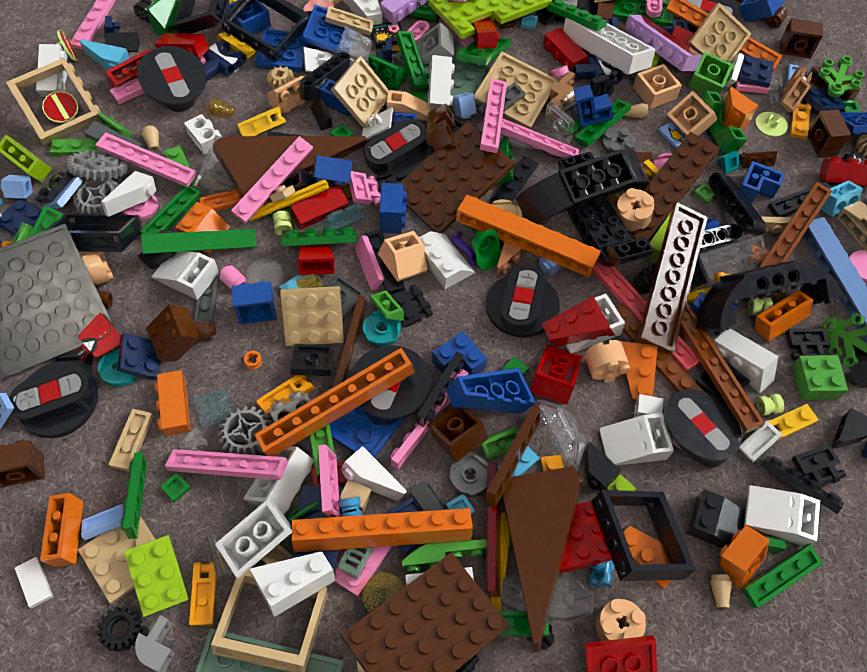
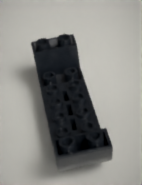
(582, 185)
(603, 228)
(718, 309)

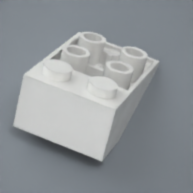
(187, 273)
(613, 318)
(637, 440)
(783, 514)

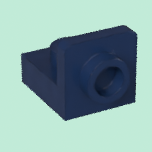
(386, 52)

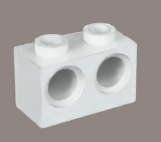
(201, 132)

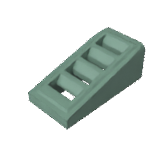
(348, 569)

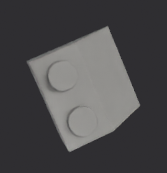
(435, 42)

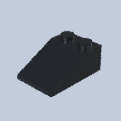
(715, 519)

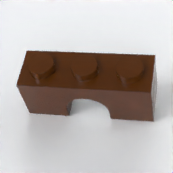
(438, 127)

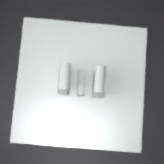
(314, 58)
(379, 124)

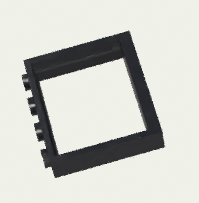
(281, 6)
(185, 23)
(96, 232)
(680, 560)

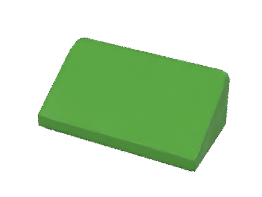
(114, 125)
(387, 306)
(499, 442)

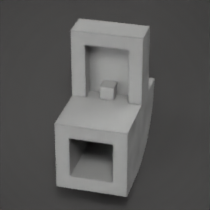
(149, 648)

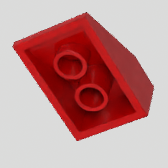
(556, 374)

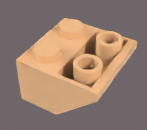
(286, 95)
(404, 255)

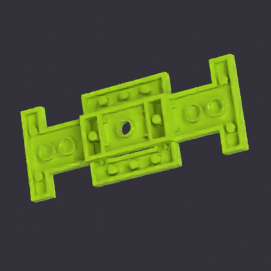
(461, 14)

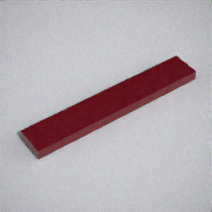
(493, 541)

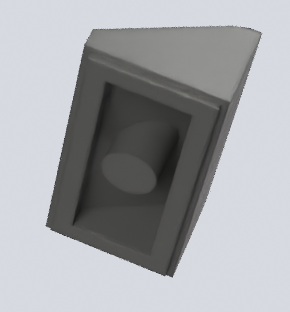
(427, 497)

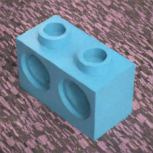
(841, 196)

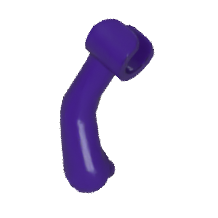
(460, 243)

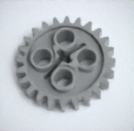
(96, 165)

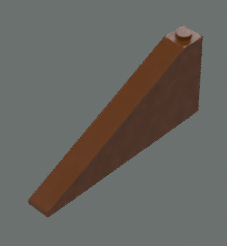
(250, 157)
(539, 524)

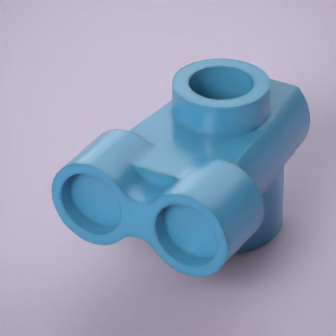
(601, 575)

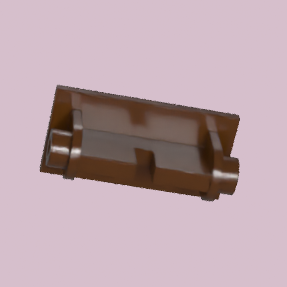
(765, 158)

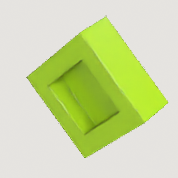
(622, 484)

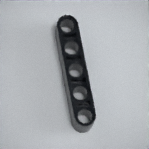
(331, 69)
(737, 204)
(720, 235)

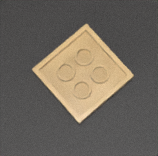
(720, 34)
(361, 91)
(312, 315)
(108, 562)

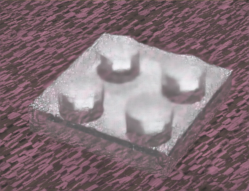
(354, 44)

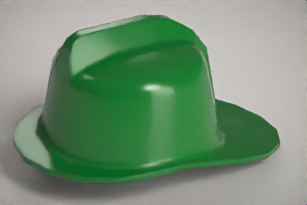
(487, 248)

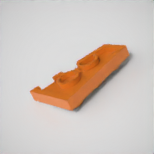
(642, 368)
(646, 550)

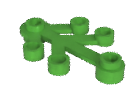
(835, 88)
(850, 338)

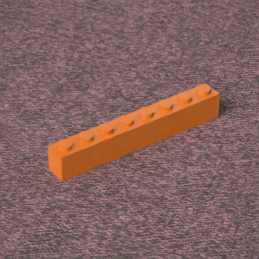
(528, 235)
(334, 403)
(381, 530)

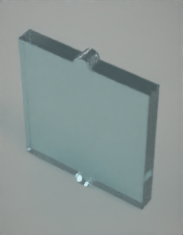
(213, 407)

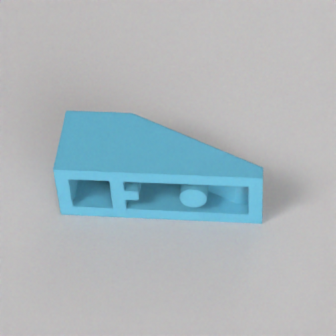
(105, 55)

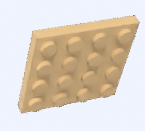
(531, 80)

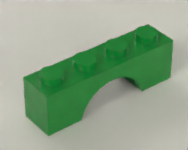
(728, 138)

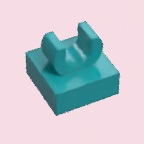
(729, 162)

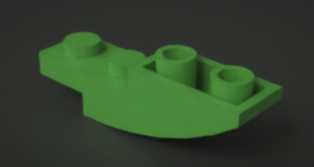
(432, 553)

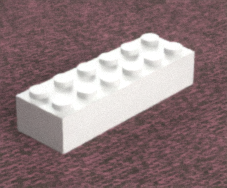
(612, 46)

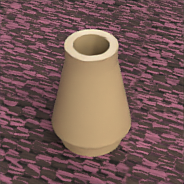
(638, 111)
(151, 137)
(721, 589)

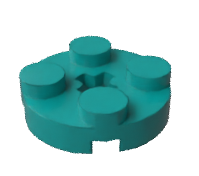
(378, 337)
(109, 374)

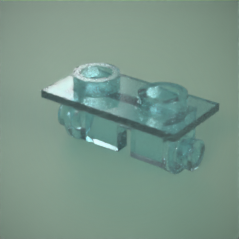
(346, 217)

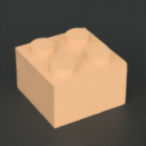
(657, 86)
(692, 115)

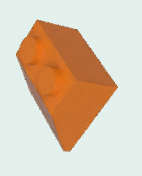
(737, 110)
(201, 219)
(744, 555)

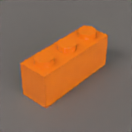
(783, 315)
(172, 403)
(62, 530)

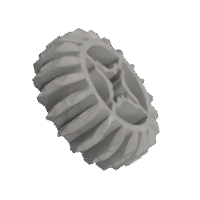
(94, 192)
(227, 438)

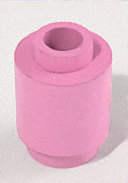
(231, 276)

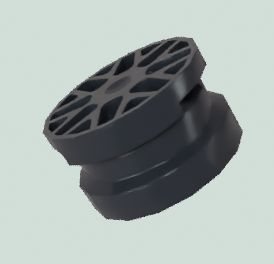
(141, 11)

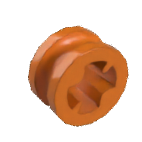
(252, 366)

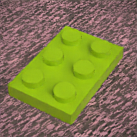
(156, 575)

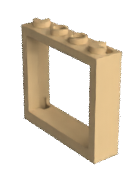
(44, 72)
(262, 655)

